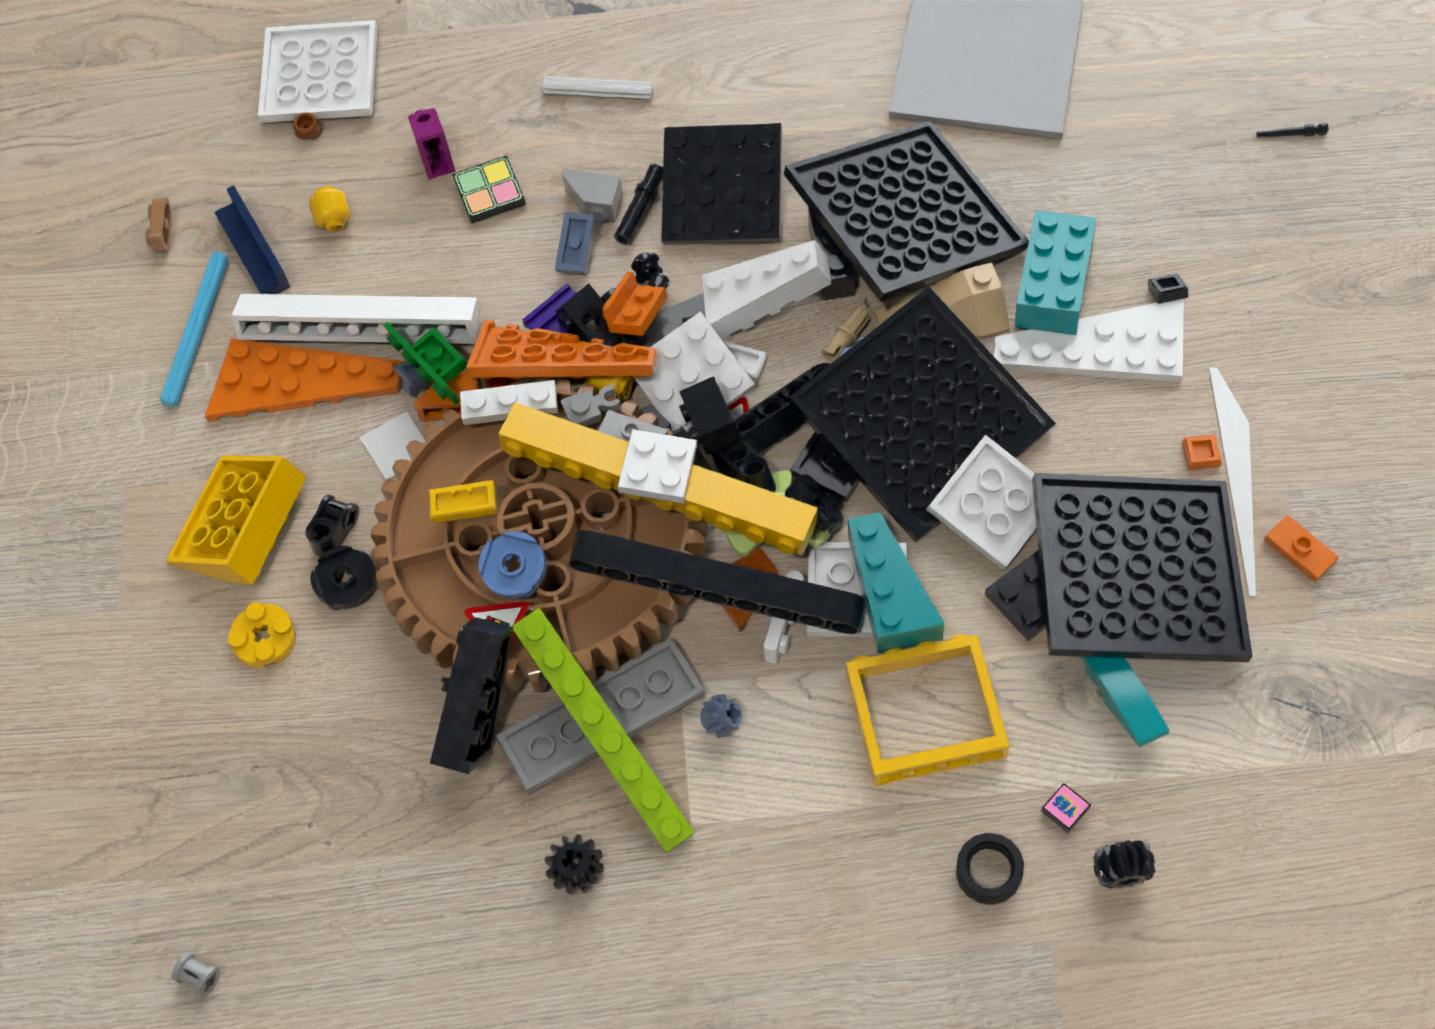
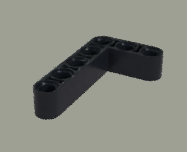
(759, 430)

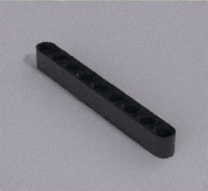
(716, 582)

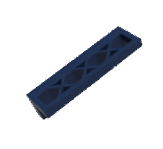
(251, 246)

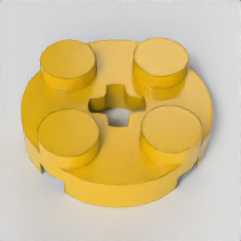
(255, 619)

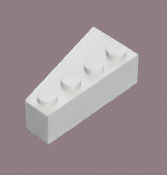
(763, 286)

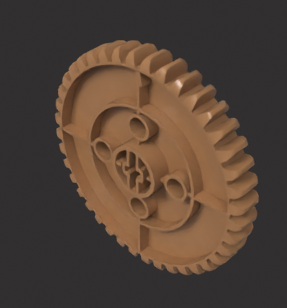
(434, 576)

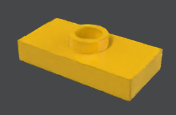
(463, 501)

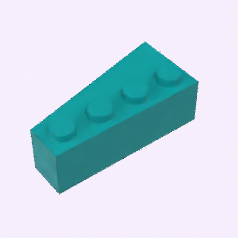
(892, 593)

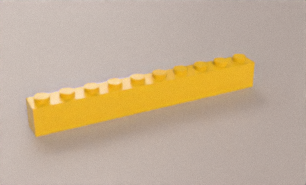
(709, 495)

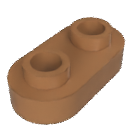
(160, 224)

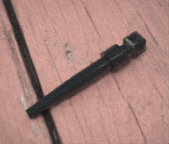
(1307, 130)

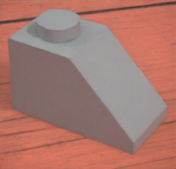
(594, 193)

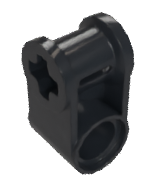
(331, 520)

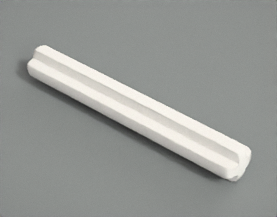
(597, 87)

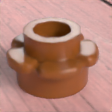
(306, 126)

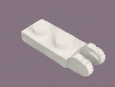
(777, 639)

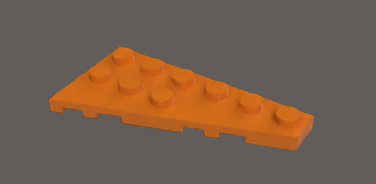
(553, 354)
(290, 377)

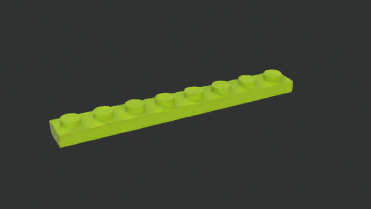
(603, 730)

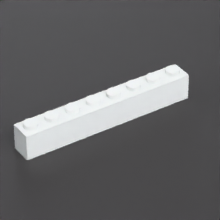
(354, 317)

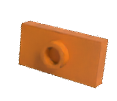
(1301, 548)

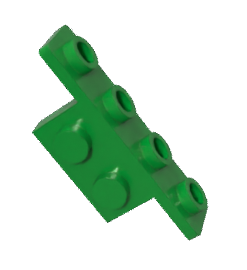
(435, 359)

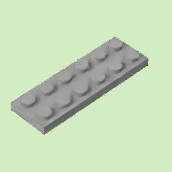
(636, 694)

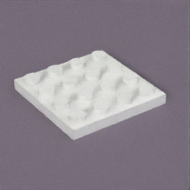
(318, 71)

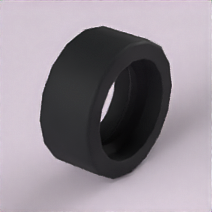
(992, 842)

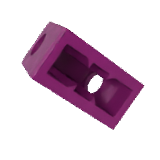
(428, 132)

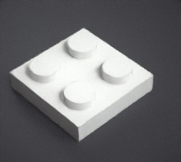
(657, 466)

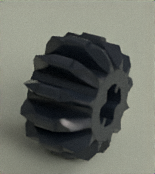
(587, 860)
(1124, 864)

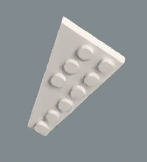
(1118, 344)

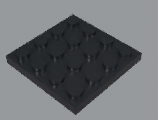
(722, 184)

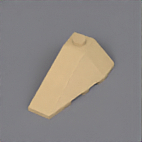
(971, 295)

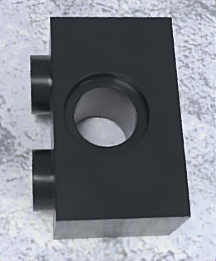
(586, 303)

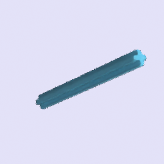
(194, 329)

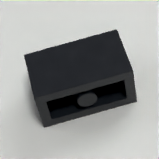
(709, 415)

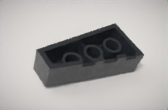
(473, 696)

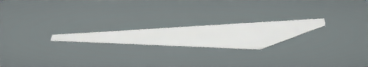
(1236, 447)

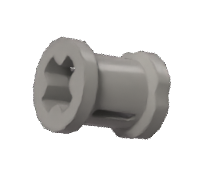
(195, 974)

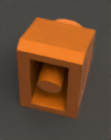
(431, 406)

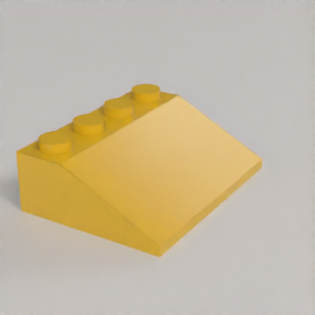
(237, 518)

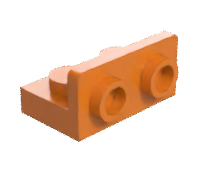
(632, 306)

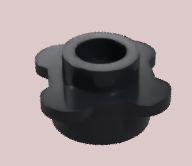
(645, 266)

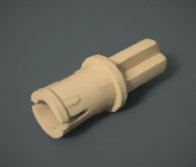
(846, 333)

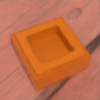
(1201, 452)

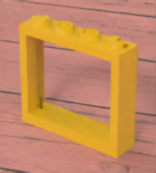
(940, 758)

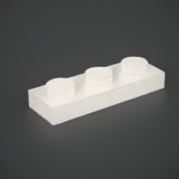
(496, 402)

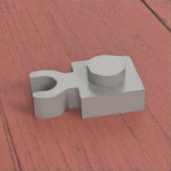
(586, 408)

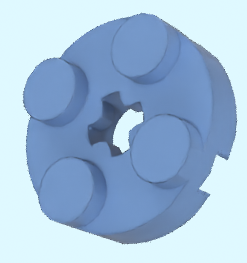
(502, 550)

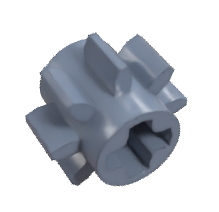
(720, 715)

